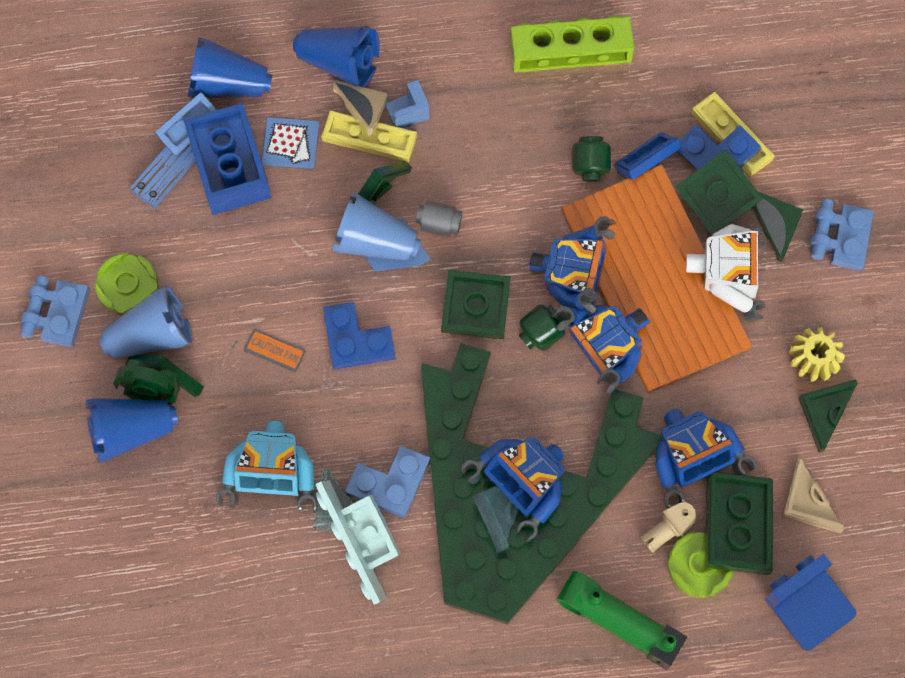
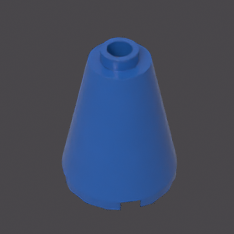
(340, 51)
(226, 74)
(127, 424)

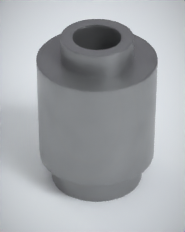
(439, 218)

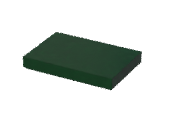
(739, 523)

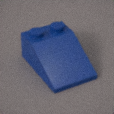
(227, 159)

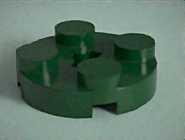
(147, 383)

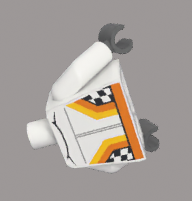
(731, 268)

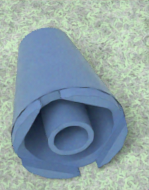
(374, 233)
(148, 327)

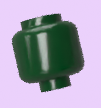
(591, 158)
(540, 328)

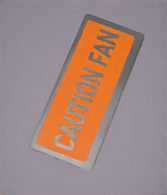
(274, 350)

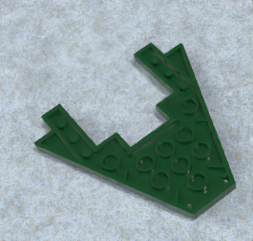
(471, 568)

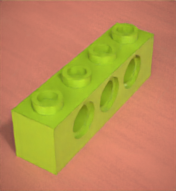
(561, 55)

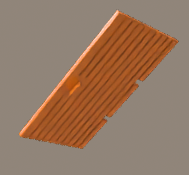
(648, 271)

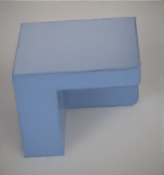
(409, 108)

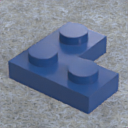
(700, 149)
(355, 347)

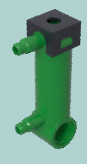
(587, 599)

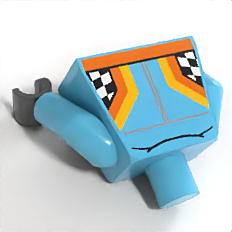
(269, 465)

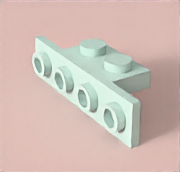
(364, 535)

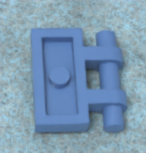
(852, 235)
(64, 313)

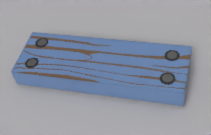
(162, 175)

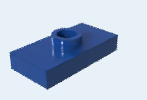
(647, 156)

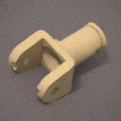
(672, 524)

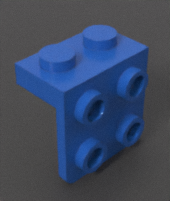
(810, 603)

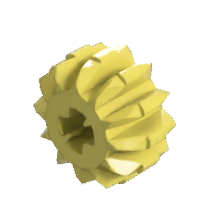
(819, 343)

